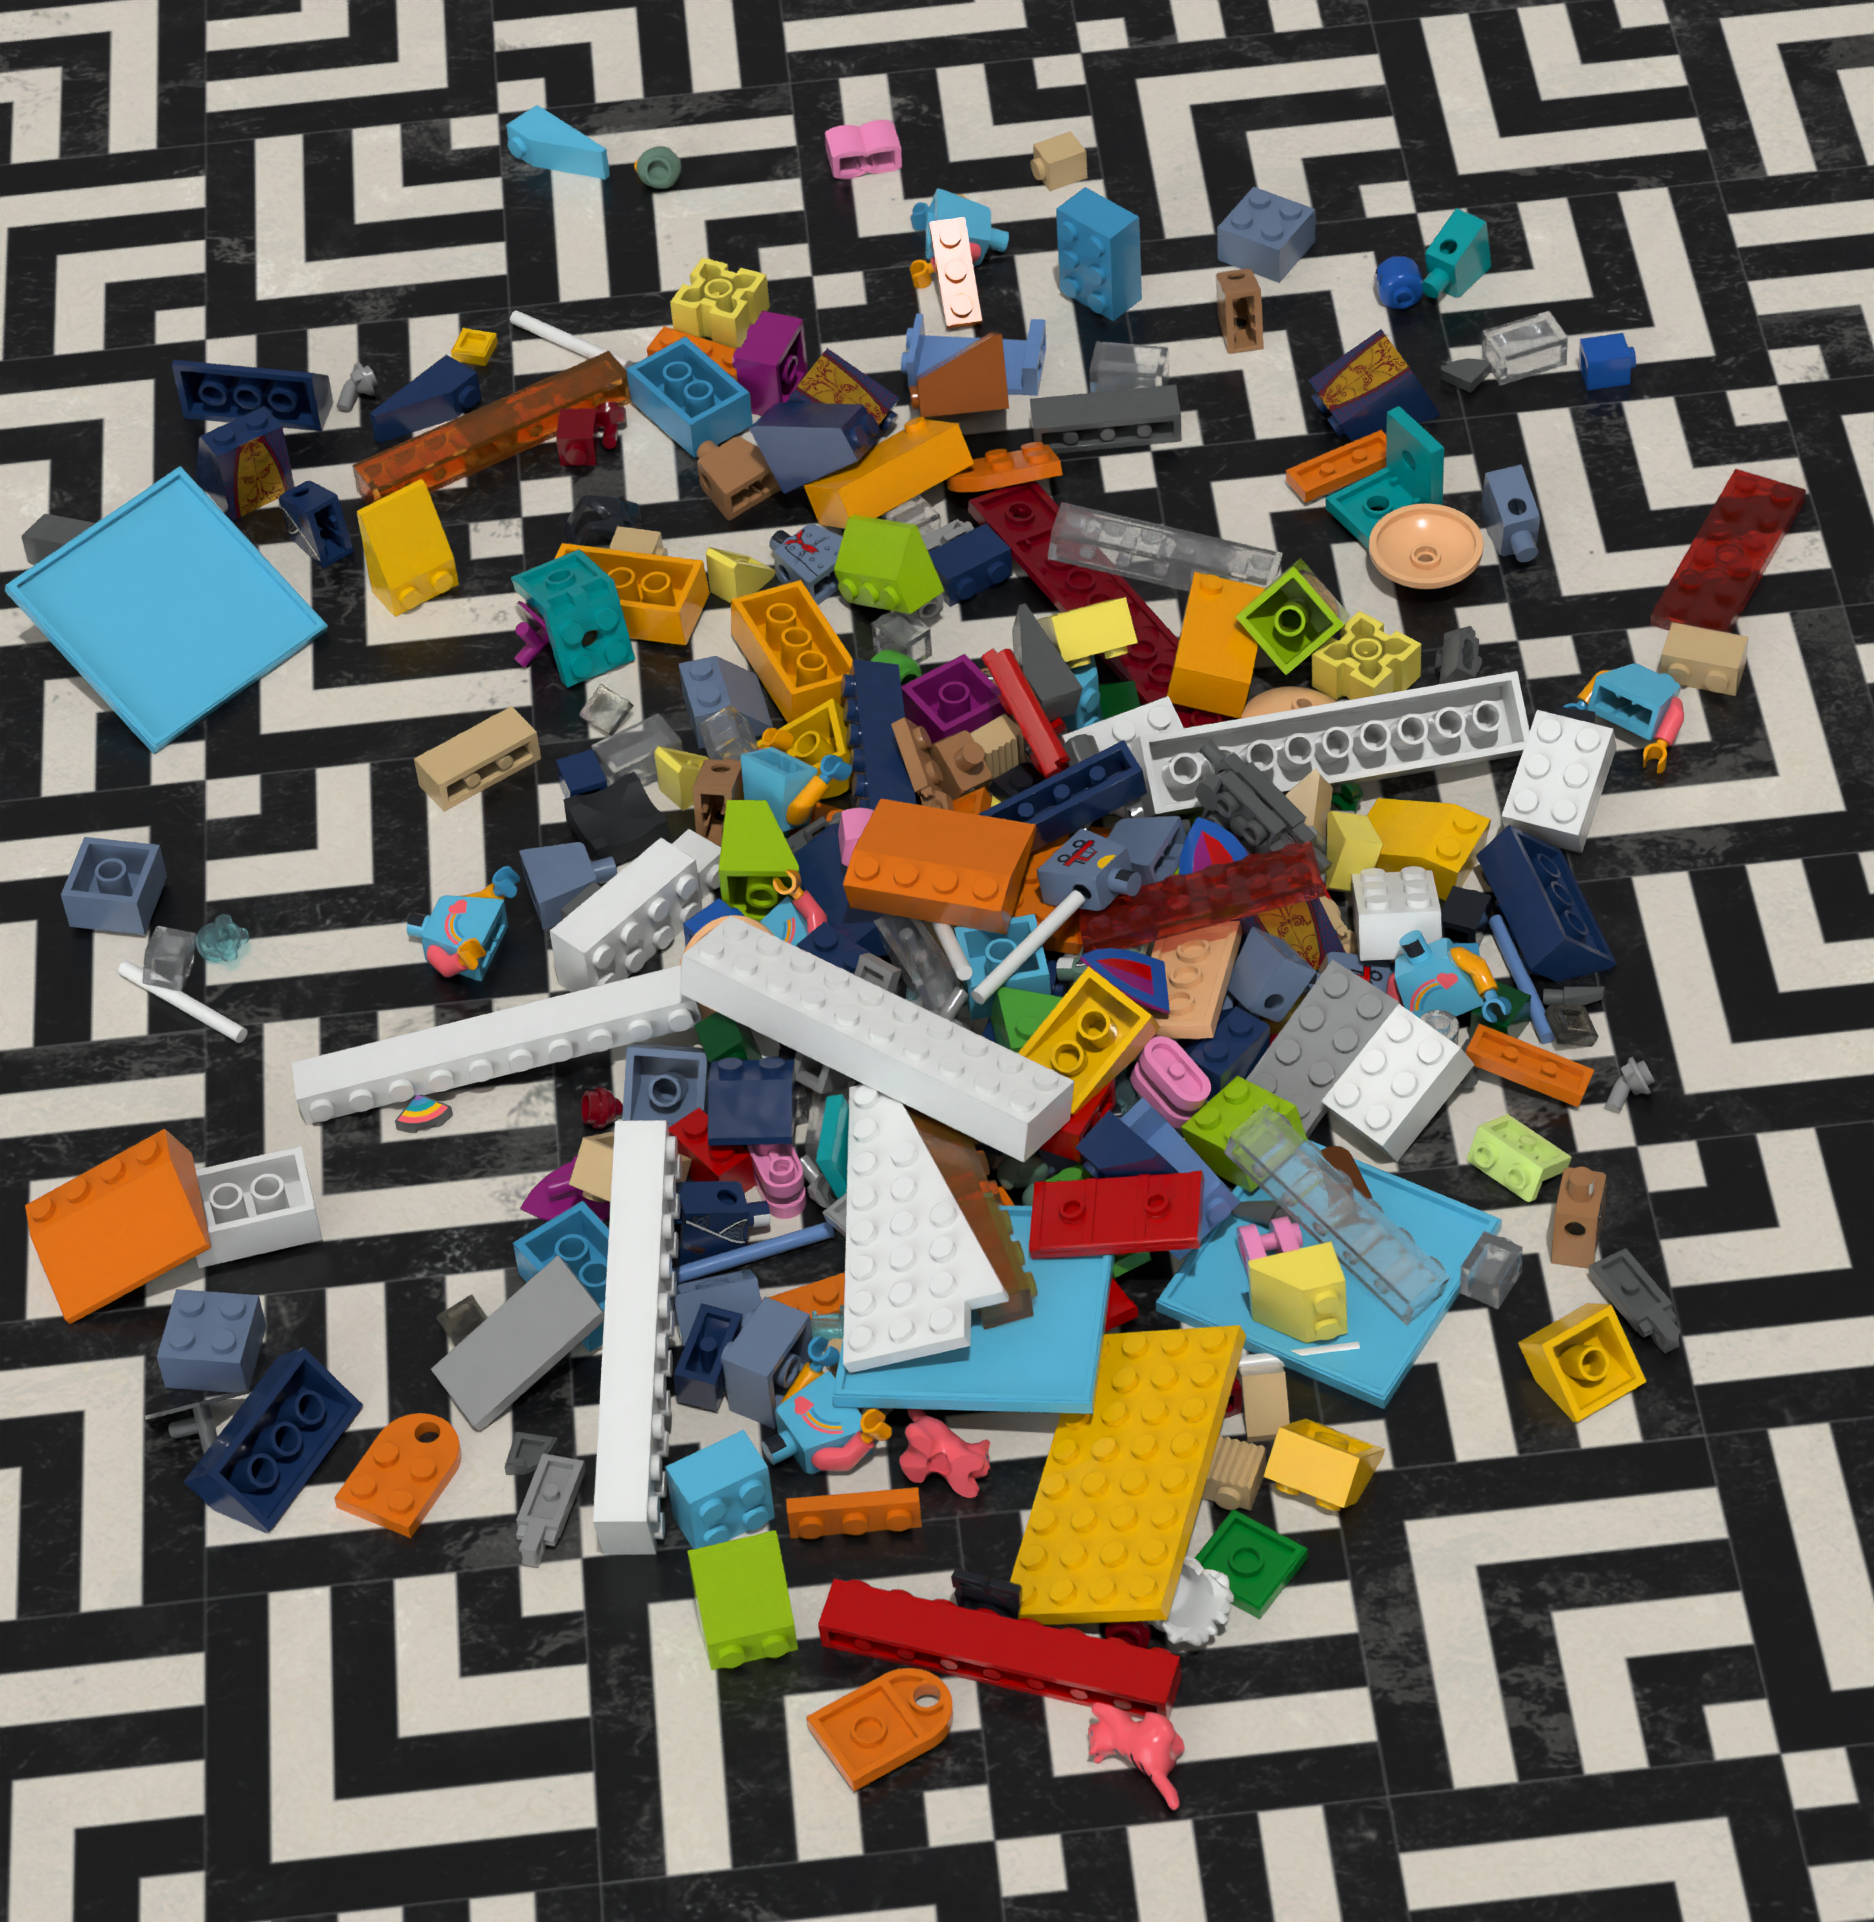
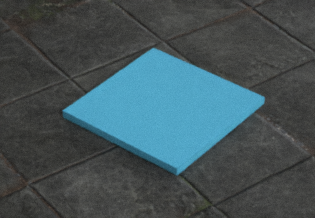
(166, 609)
(1214, 1290)
(1015, 1367)

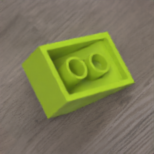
(742, 1600)

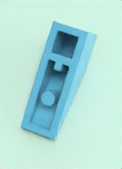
(554, 145)

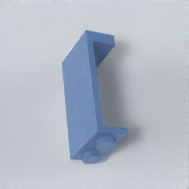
(1022, 357)
(1161, 1136)

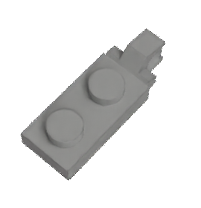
(547, 1505)

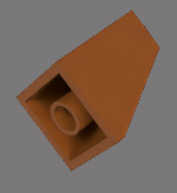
(964, 381)

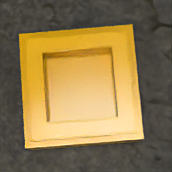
(474, 346)

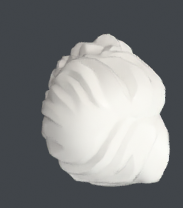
(1198, 1605)

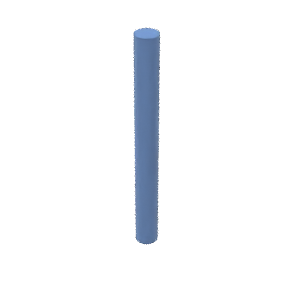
(1521, 976)
(753, 1252)

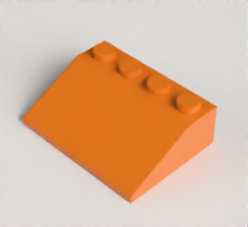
(939, 866)
(119, 1225)

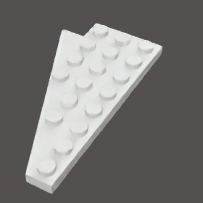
(908, 1245)

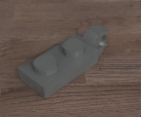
(1637, 1298)

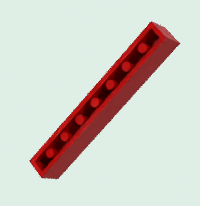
(999, 1649)

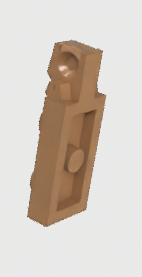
(923, 771)

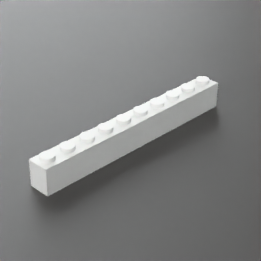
(493, 1045)

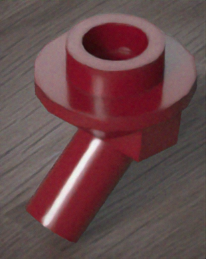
(609, 418)

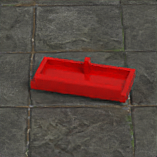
(1019, 699)
(1117, 1215)

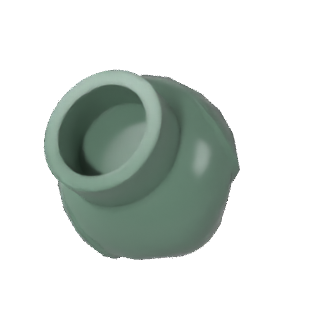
(658, 167)
(1016, 1174)

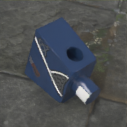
(312, 511)
(715, 1219)

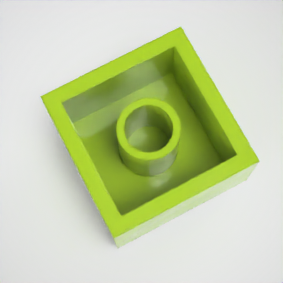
(1211, 1126)

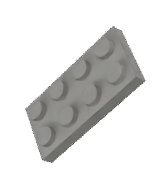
(1322, 1041)

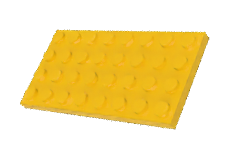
(1128, 1479)

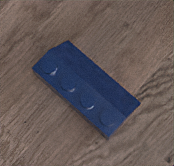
(233, 391)
(824, 878)
(1543, 907)
(274, 1441)

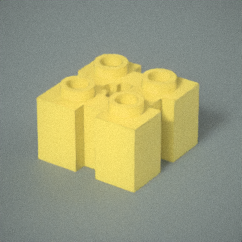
(720, 302)
(1365, 661)

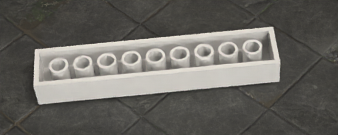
(1343, 740)
(877, 1038)
(636, 1339)

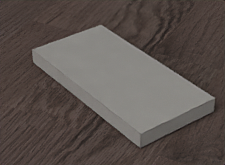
(519, 1343)

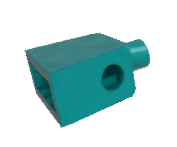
(1457, 256)

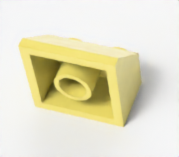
(1091, 631)
(1300, 1293)

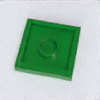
(1253, 1559)

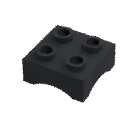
(616, 820)

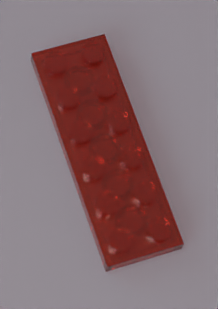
(1729, 553)
(1205, 898)

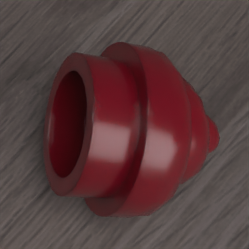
(600, 1107)
(1133, 1632)

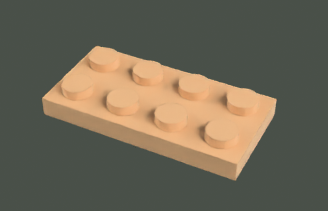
(1197, 979)

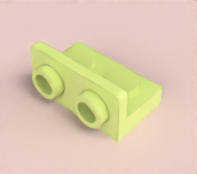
(1516, 1156)

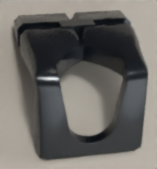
(611, 509)
(977, 1592)

